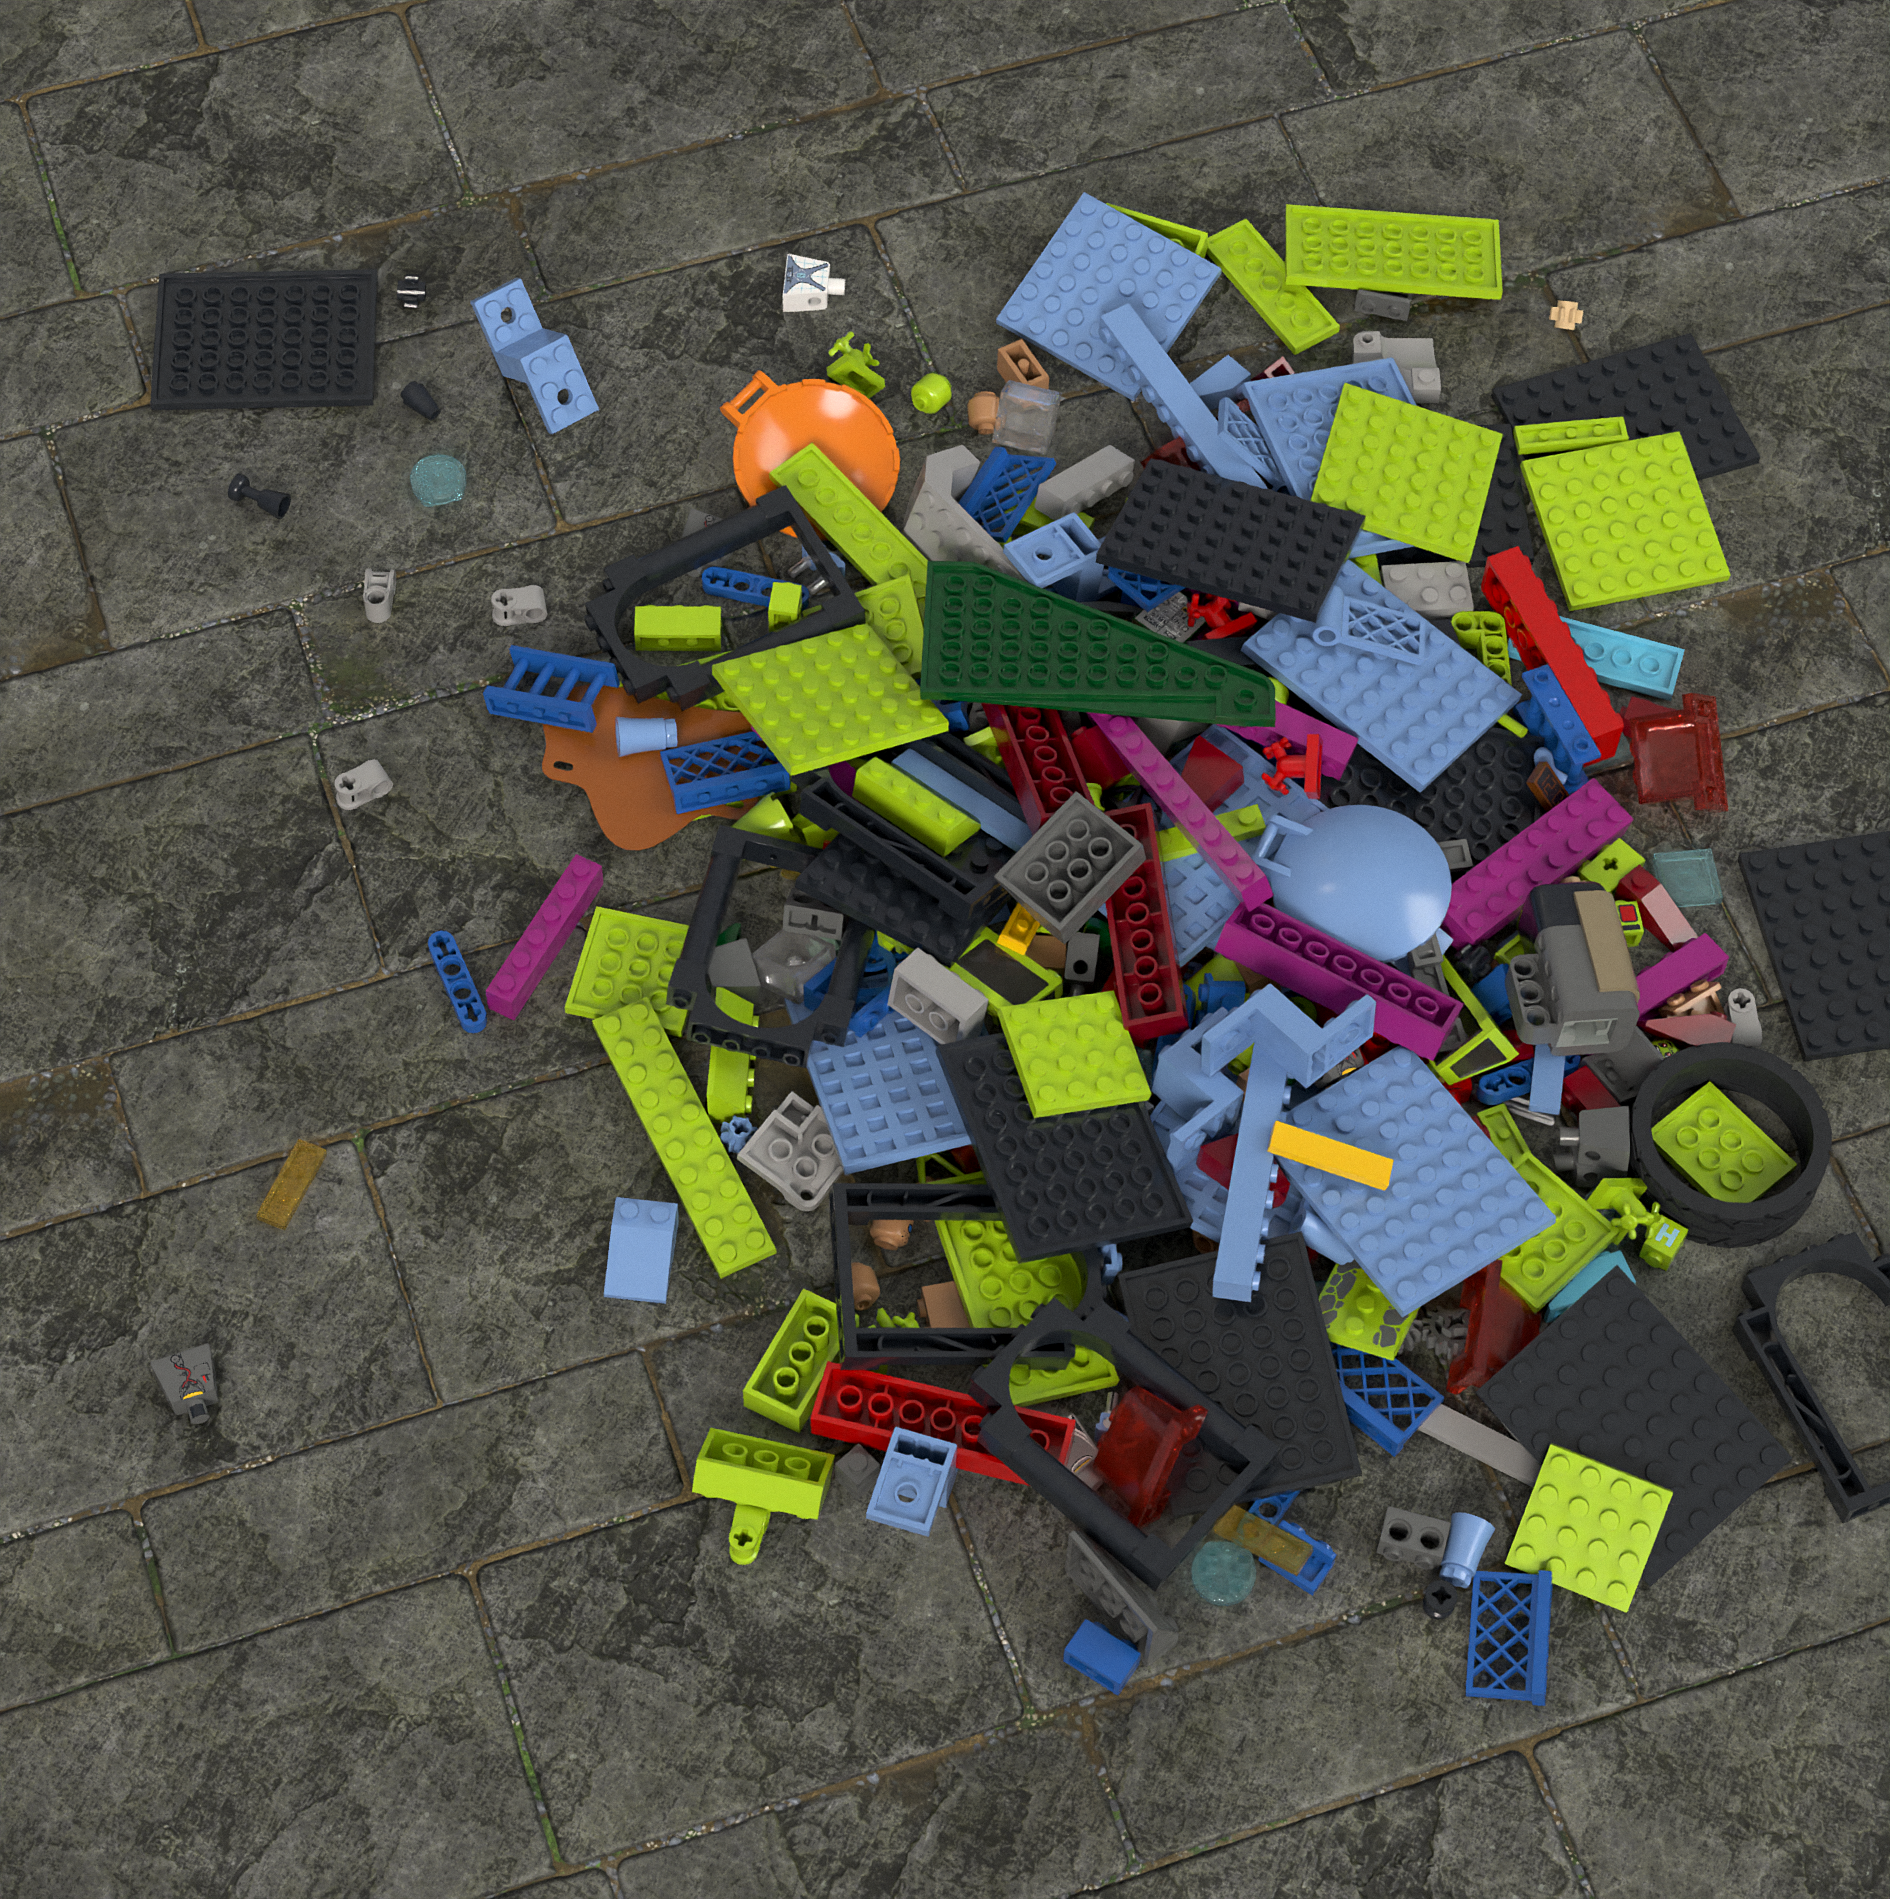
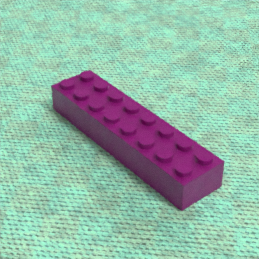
(1539, 855)
(1337, 975)

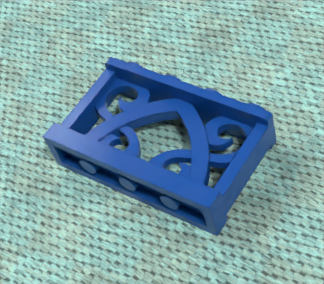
(874, 1000)

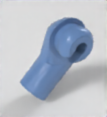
(1544, 754)

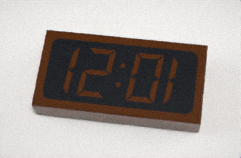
(1546, 786)

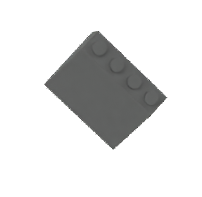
(1071, 867)
(1120, 1598)

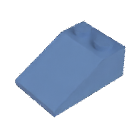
(641, 1250)

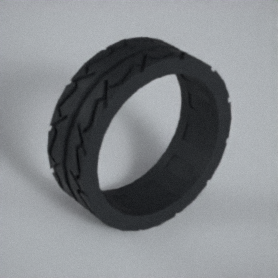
(1762, 1078)

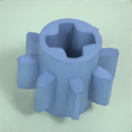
(736, 1133)

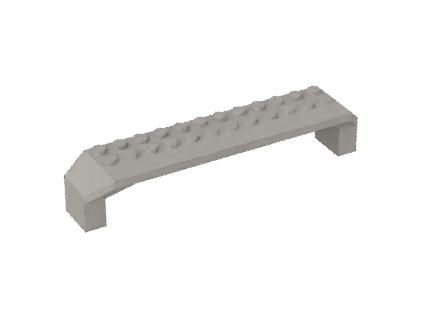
(948, 533)

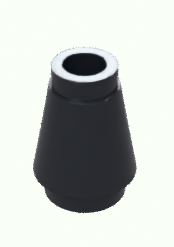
(419, 399)

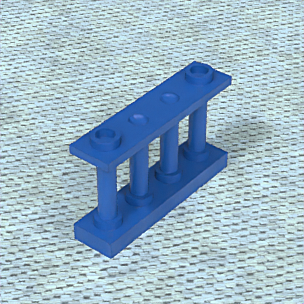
(545, 709)
(1555, 719)

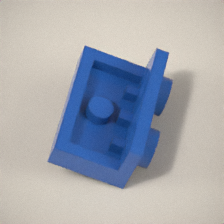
(1218, 994)
(1315, 1568)

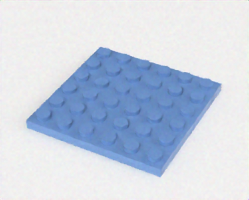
(1095, 267)

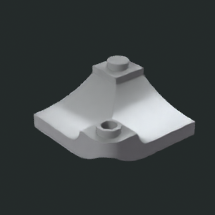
(1412, 356)
(795, 1153)

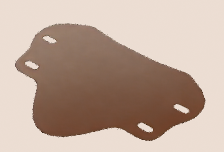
(632, 790)

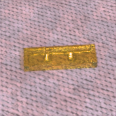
(291, 1184)
(1264, 1540)

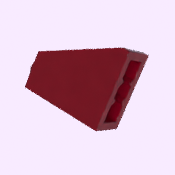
(1211, 773)
(1217, 1161)

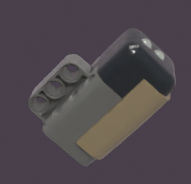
(1573, 972)

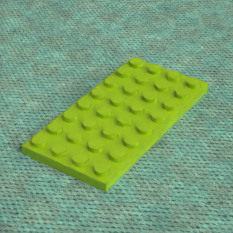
(1392, 252)
(1005, 1294)

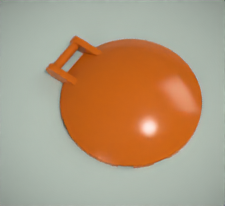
(830, 416)

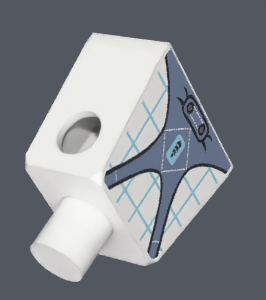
(808, 284)

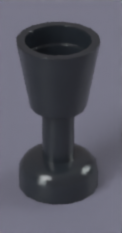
(271, 501)

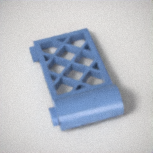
(1249, 443)
(1337, 619)
(1318, 1234)

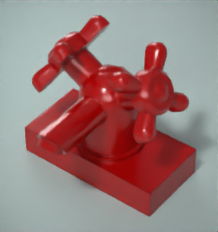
(1218, 619)
(1296, 766)

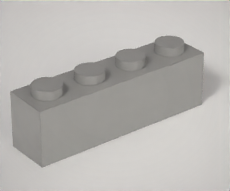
(1085, 483)

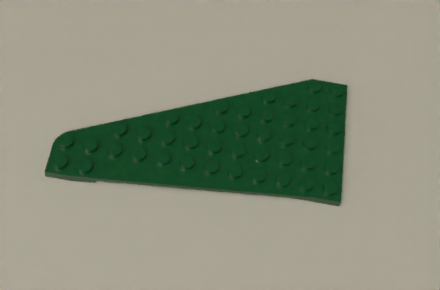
(1033, 648)

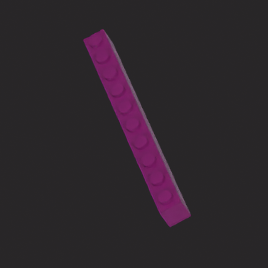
(1185, 809)

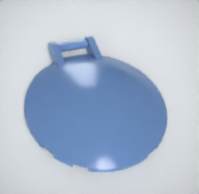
(1359, 877)

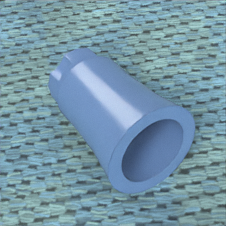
(644, 734)
(1464, 1548)

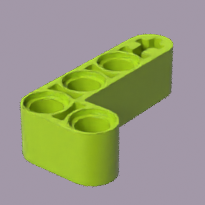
(1477, 634)

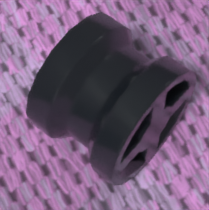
(1436, 1606)

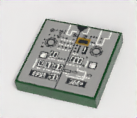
(1171, 619)

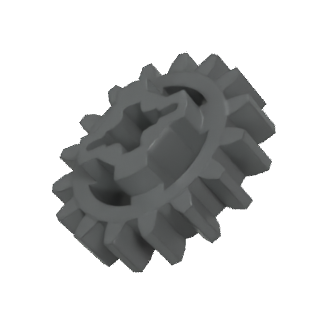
(1446, 1330)

